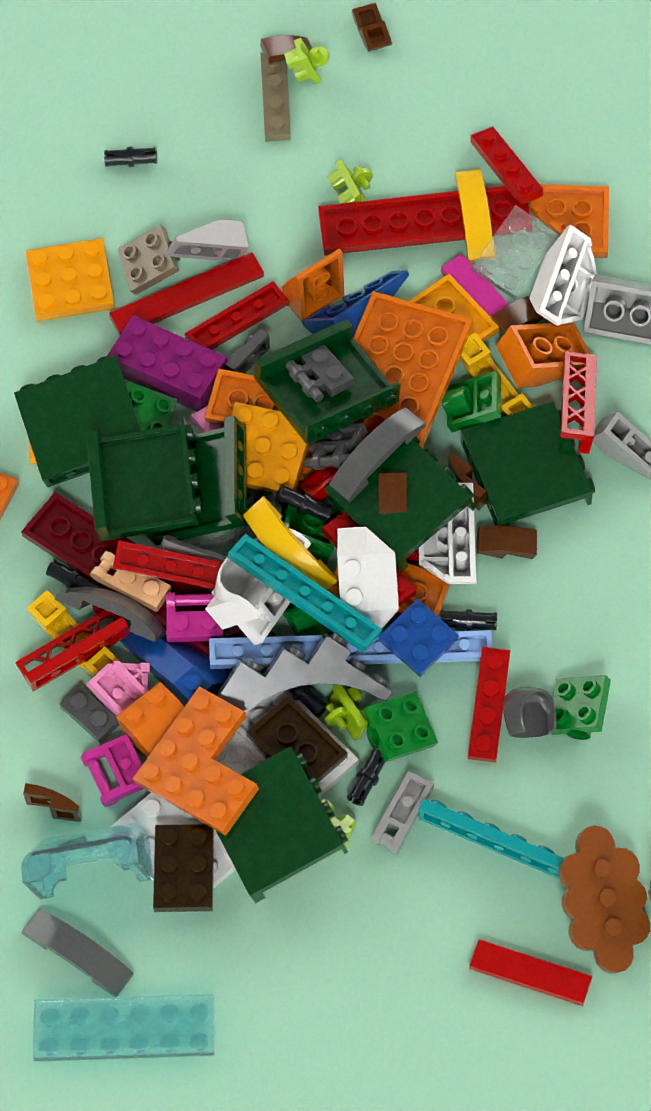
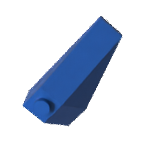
(355, 303)
(176, 666)

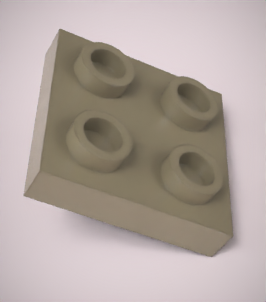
(147, 261)

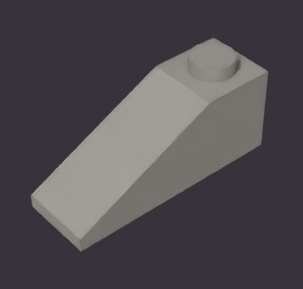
(214, 241)
(624, 443)

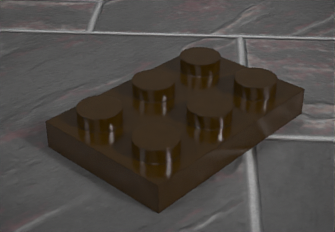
(292, 726)
(183, 868)

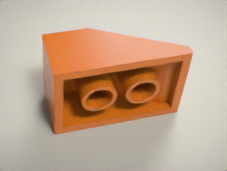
(316, 286)
(537, 352)
(150, 718)

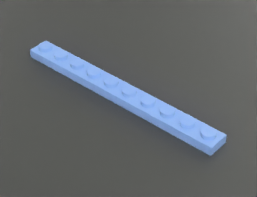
(226, 652)

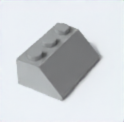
(619, 309)

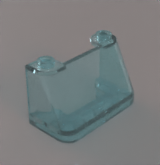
(123, 844)

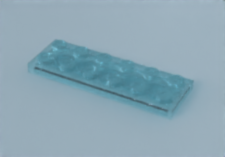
(123, 1027)

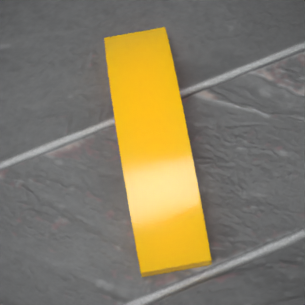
(474, 212)
(477, 362)
(279, 539)
(56, 621)

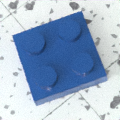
(418, 637)

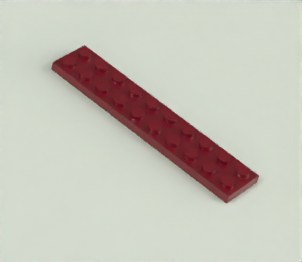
(71, 538)

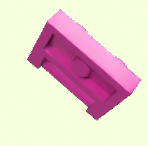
(190, 625)
(123, 763)

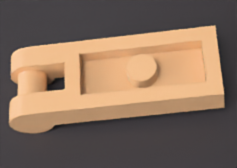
(140, 588)

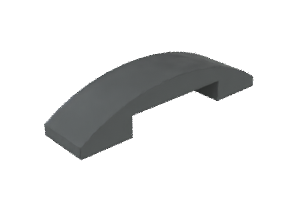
(373, 451)
(142, 620)
(78, 951)

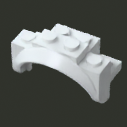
(246, 600)

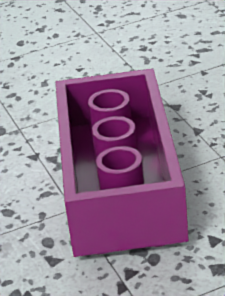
(167, 363)

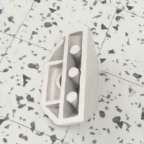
(565, 278)
(452, 549)
(367, 574)

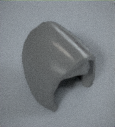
(529, 712)

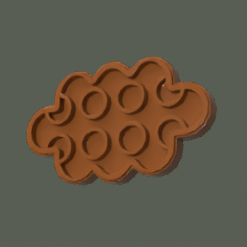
(604, 899)

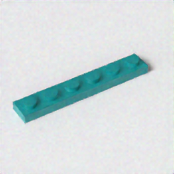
(304, 593)
(490, 837)

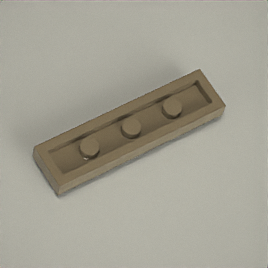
(275, 100)

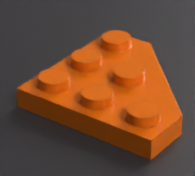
(577, 206)

